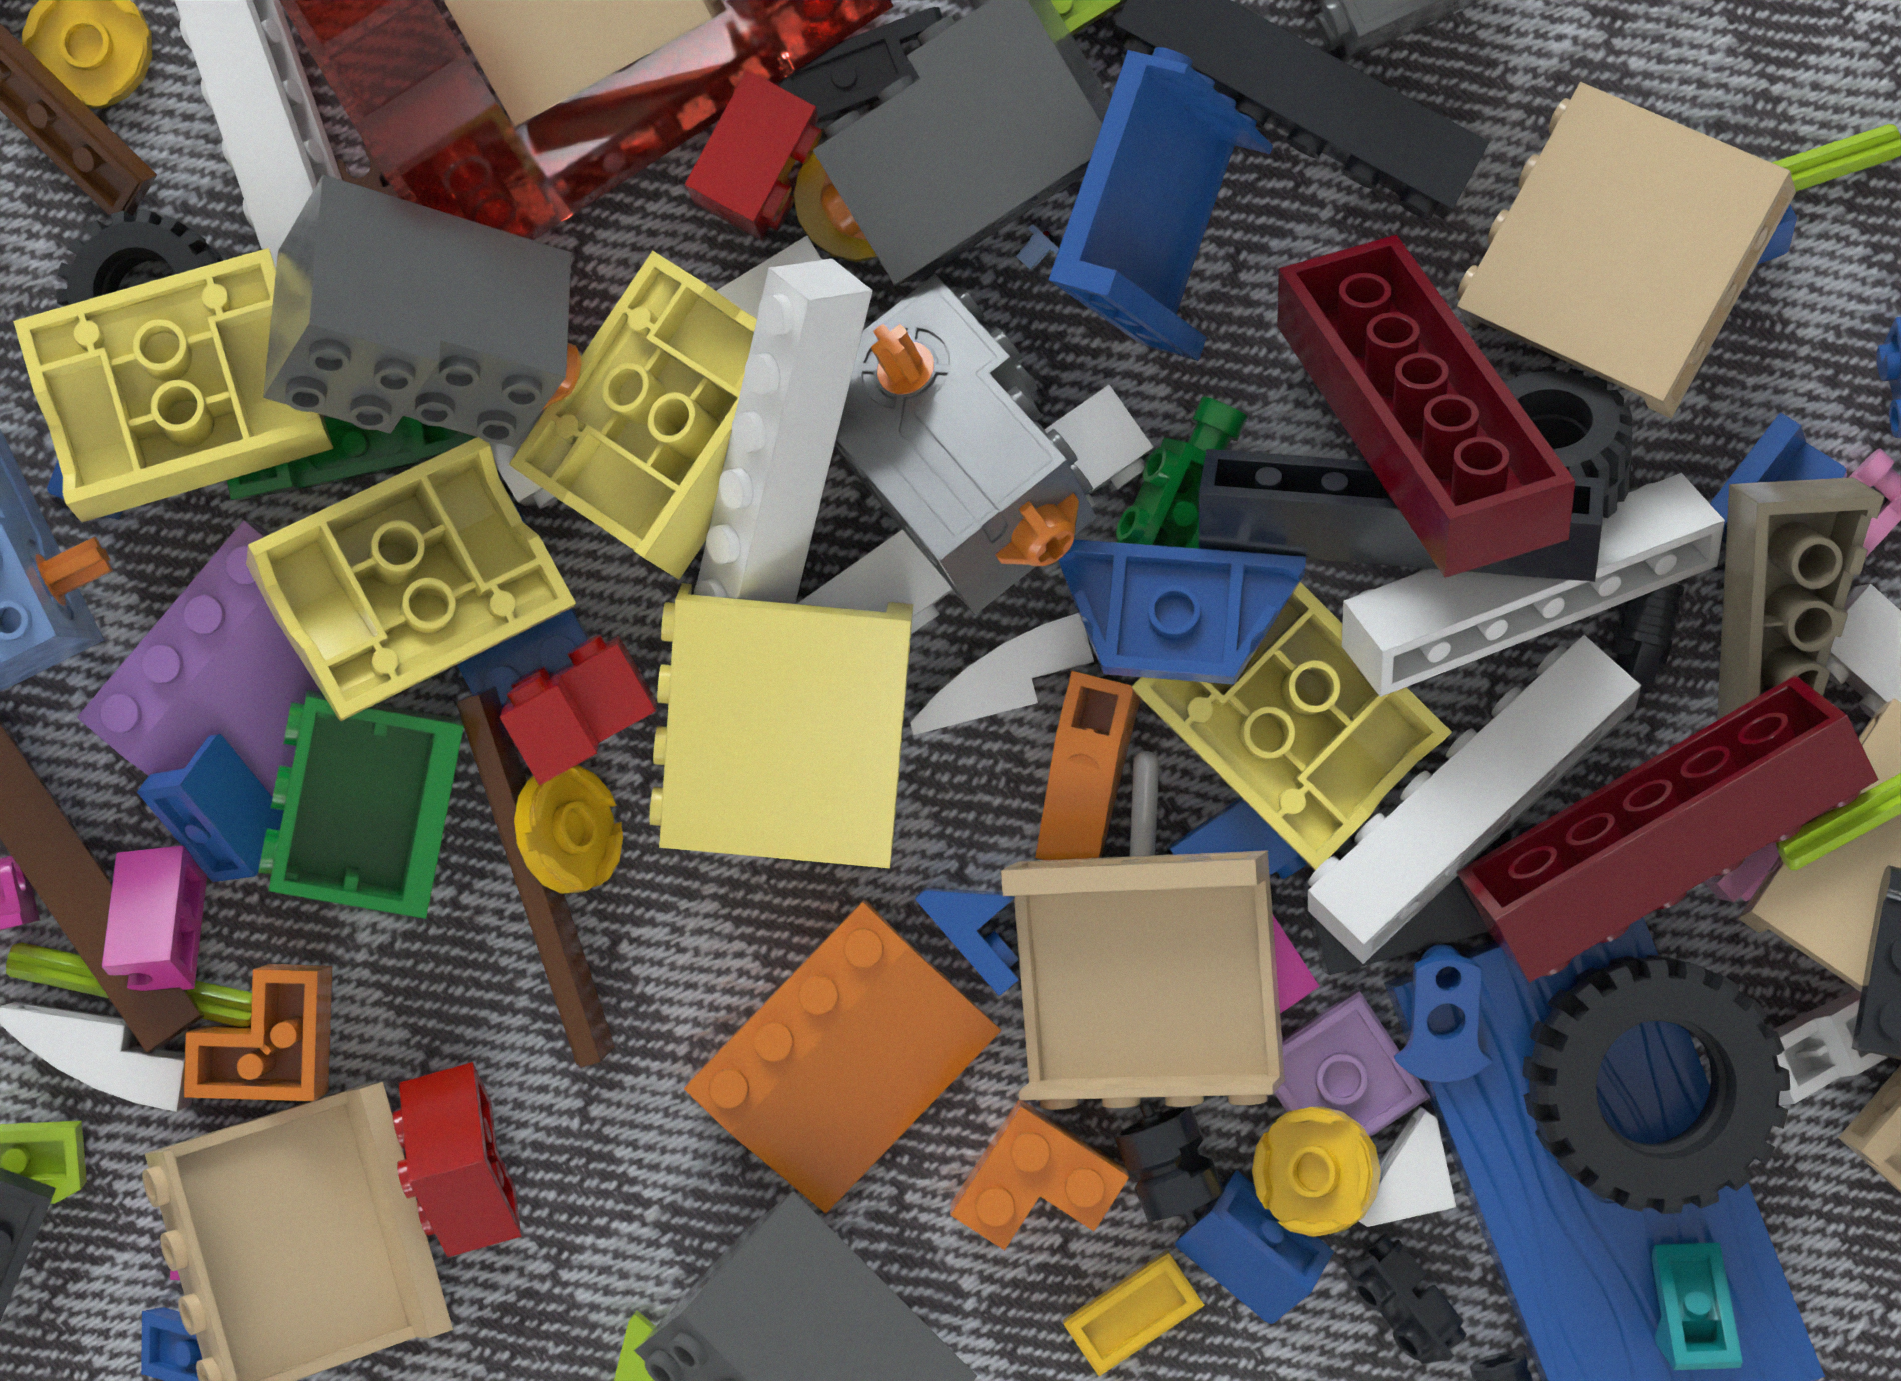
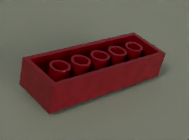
(1424, 406)
(1667, 827)

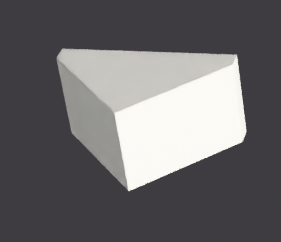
(1412, 1173)

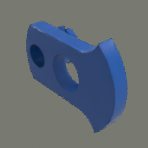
(1452, 1054)

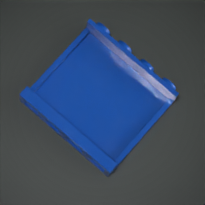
(1151, 198)

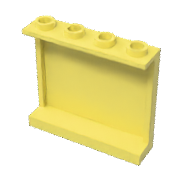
(781, 729)

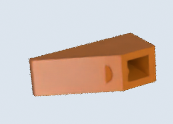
(1086, 767)

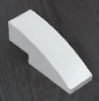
(1005, 675)
(1820, 1048)
(99, 1053)

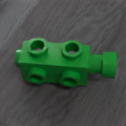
(1169, 497)

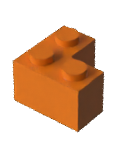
(282, 1051)
(1031, 1161)

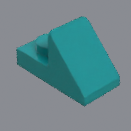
(1695, 1307)

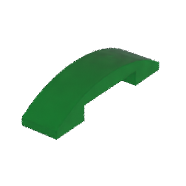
(354, 455)

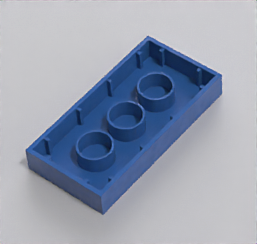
(1565, 1255)

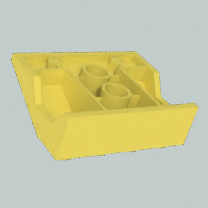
(164, 387)
(648, 416)
(407, 578)
(1301, 730)

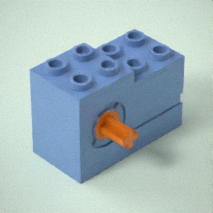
(39, 586)

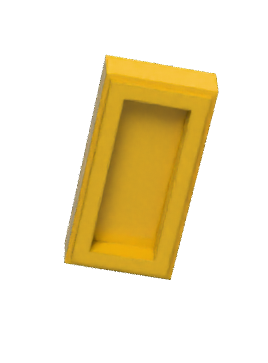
(1133, 1312)

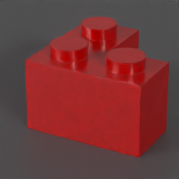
(750, 155)
(569, 712)
(455, 1161)

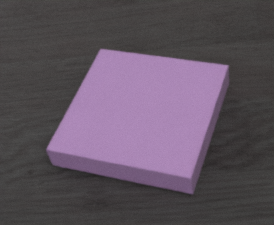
(1348, 1066)

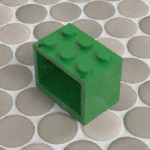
(362, 806)

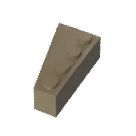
(1788, 580)

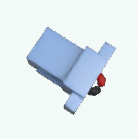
(1037, 247)

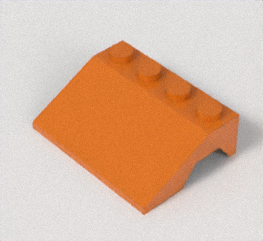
(842, 1058)

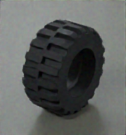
(1740, 1098)

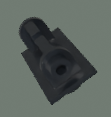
(1422, 1325)

